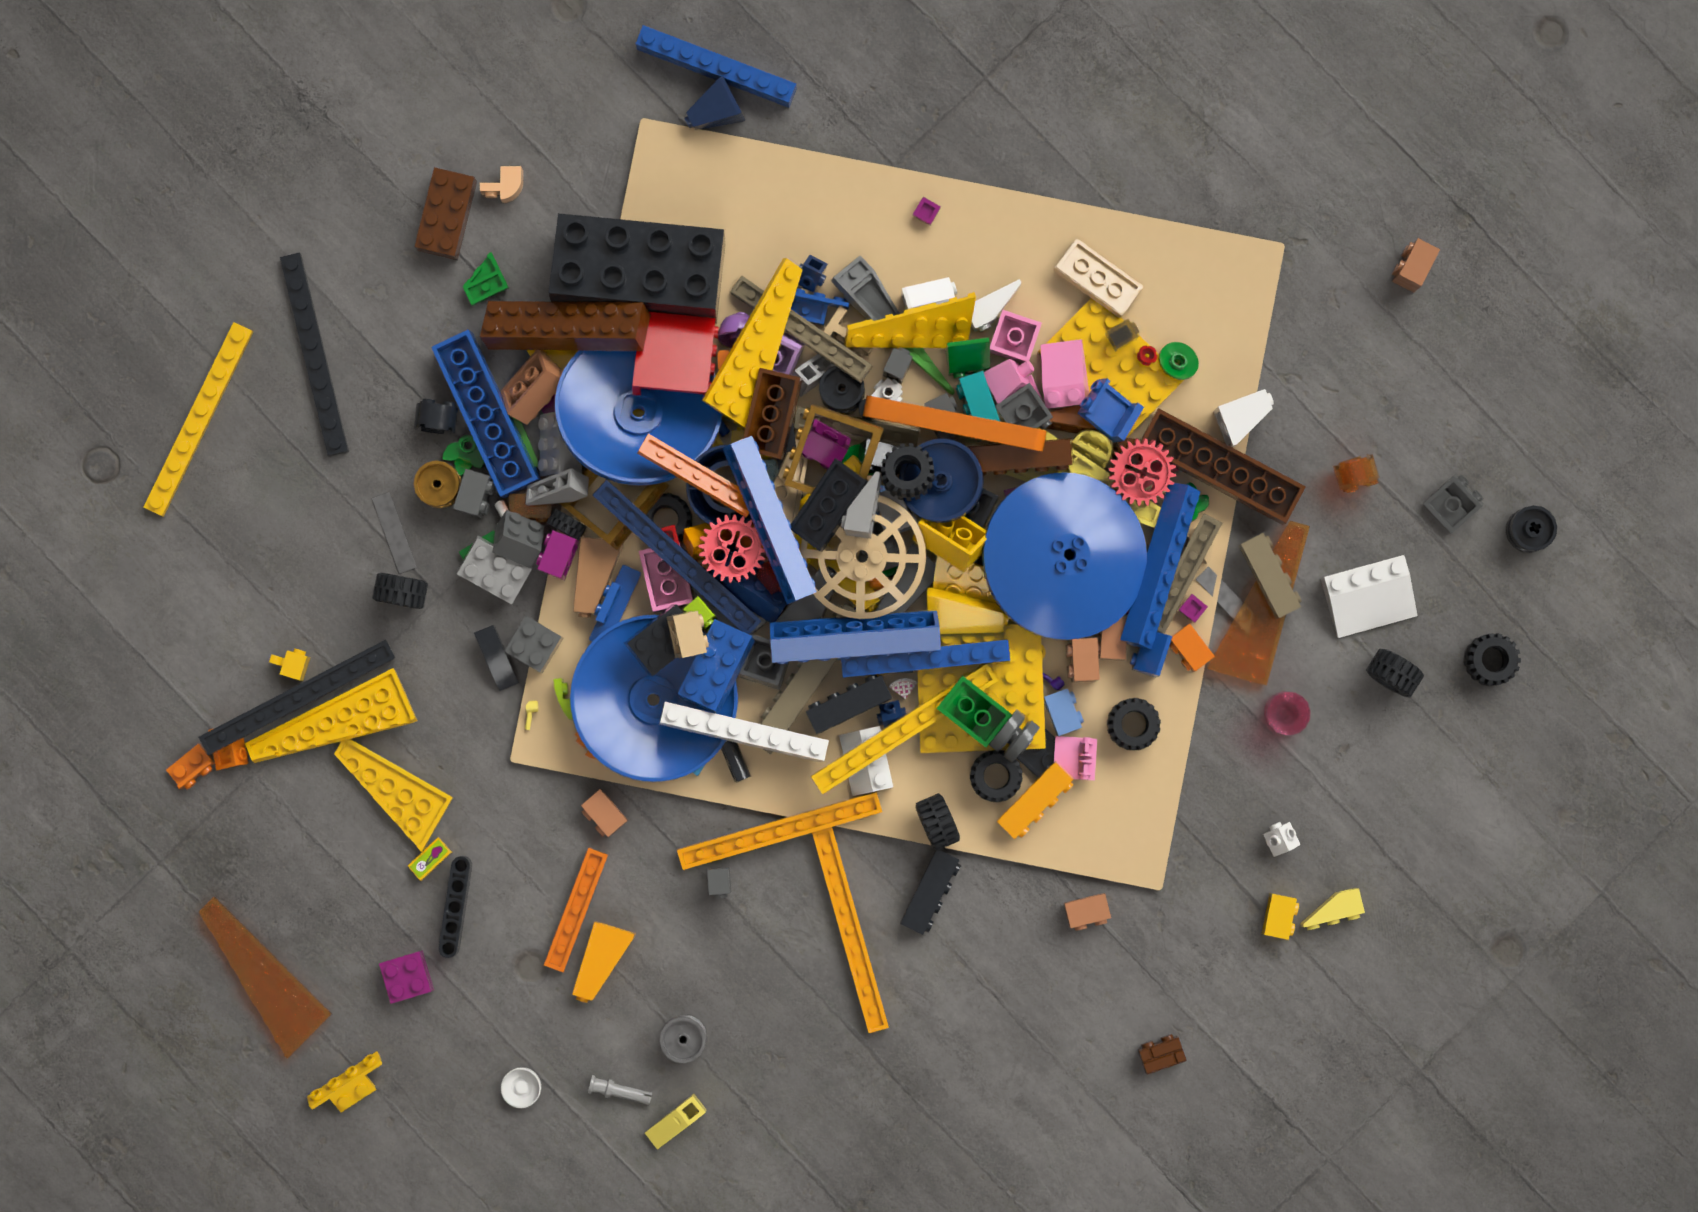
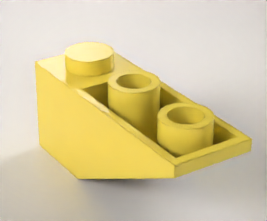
(1338, 906)
(676, 1121)

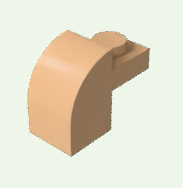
(509, 187)

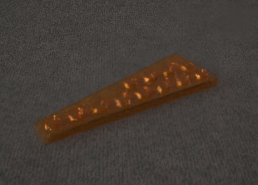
(1255, 632)
(279, 996)

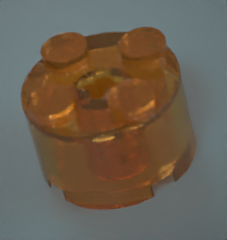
(1356, 472)

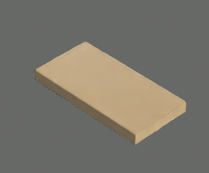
(1098, 278)

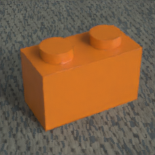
(1190, 648)

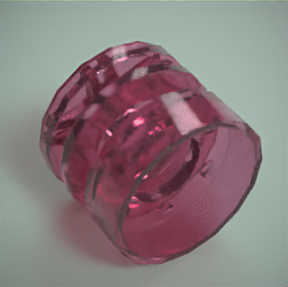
(1292, 724)

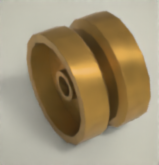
(426, 480)

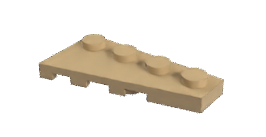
(787, 495)

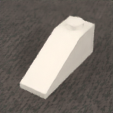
(990, 306)

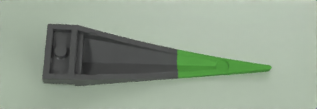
(868, 296)

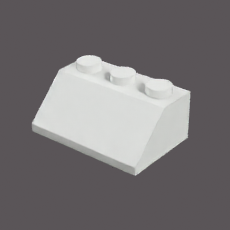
(875, 775)

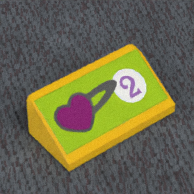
(429, 859)

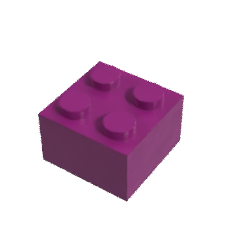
(825, 444)
(557, 555)
(406, 976)

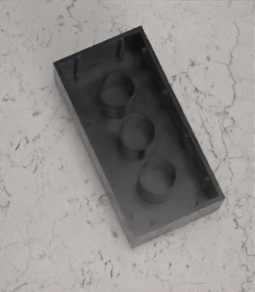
(638, 261)

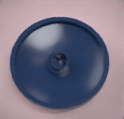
(955, 485)

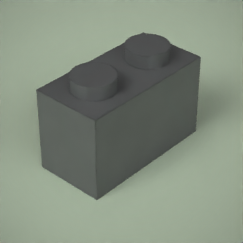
(898, 364)
(719, 882)

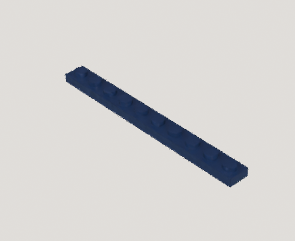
(676, 557)

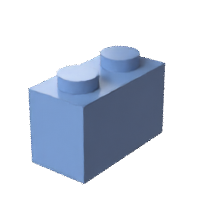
(1062, 712)

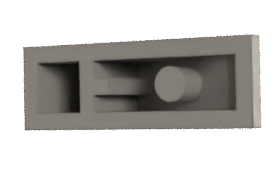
(812, 372)
(559, 488)
(862, 511)

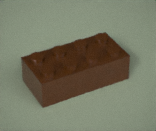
(445, 213)

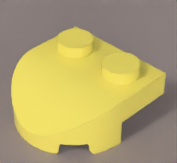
(1093, 446)

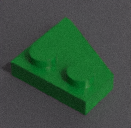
(485, 282)

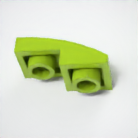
(561, 690)

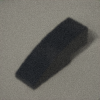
(496, 657)

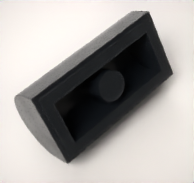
(735, 761)

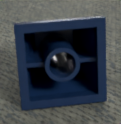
(714, 108)

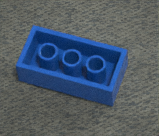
(717, 670)

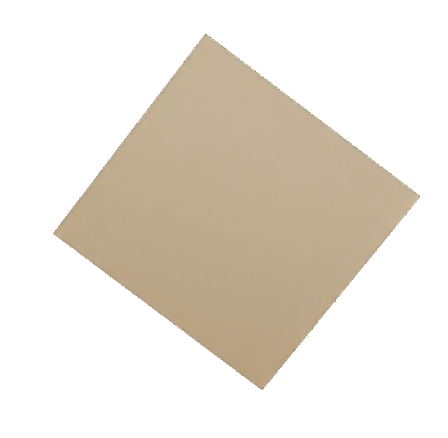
(795, 203)

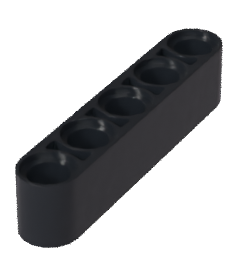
(449, 915)

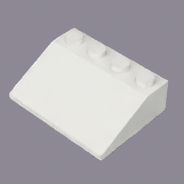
(1370, 596)

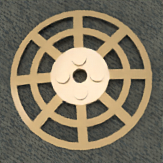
(873, 567)

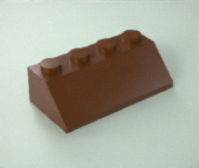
(773, 411)

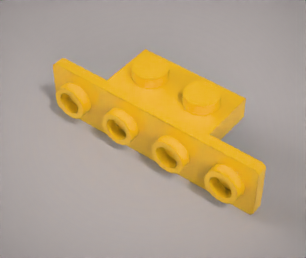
(348, 1086)

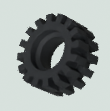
(566, 524)

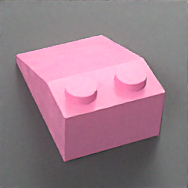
(1064, 373)

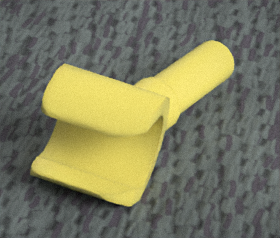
(531, 706)

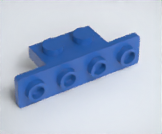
(815, 306)
(615, 600)

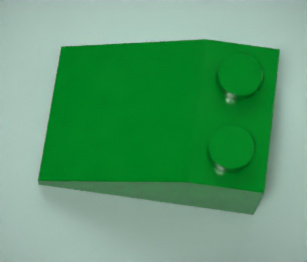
(967, 357)
(974, 711)

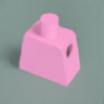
(1007, 378)

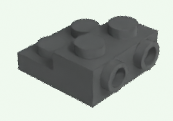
(1025, 409)
(1454, 502)

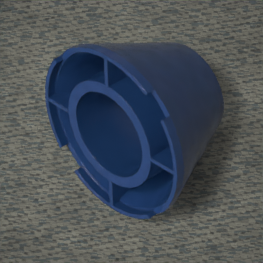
(702, 503)

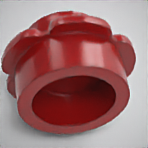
(1147, 350)

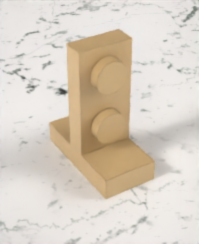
(835, 328)

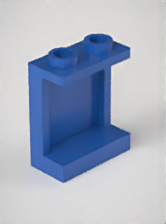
(1109, 411)

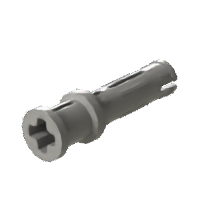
(609, 1089)

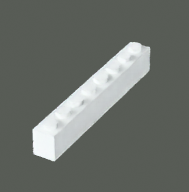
(743, 732)

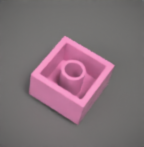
(1015, 337)

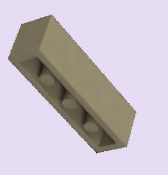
(1270, 576)

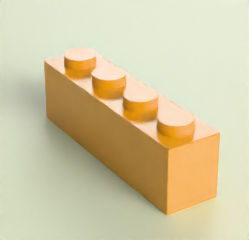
(1035, 800)

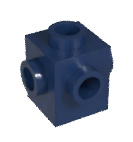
(812, 273)
(890, 713)

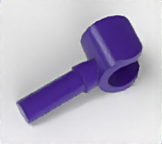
(1057, 683)

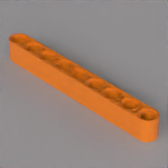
(954, 423)

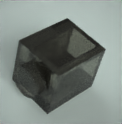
(1122, 334)

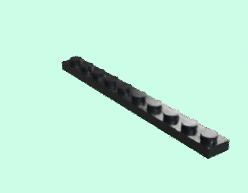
(314, 354)
(296, 697)

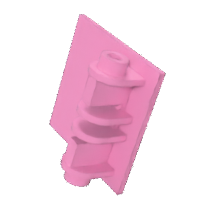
(1076, 756)

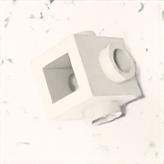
(890, 386)
(1281, 838)

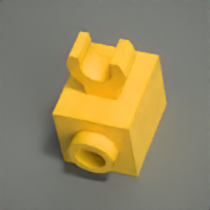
(293, 665)

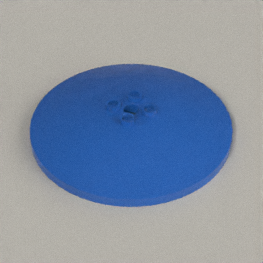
(599, 424)
(1028, 564)
(618, 721)

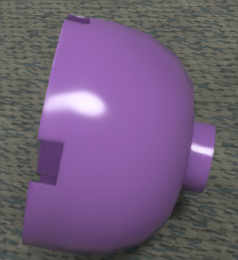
(731, 328)

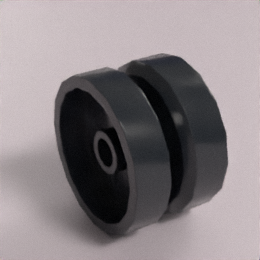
(841, 402)
(1543, 526)

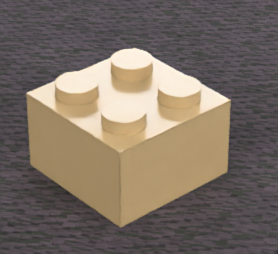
(687, 634)

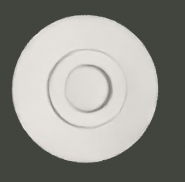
(521, 1087)

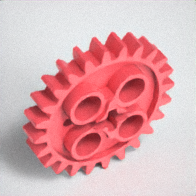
(1148, 454)
(713, 542)

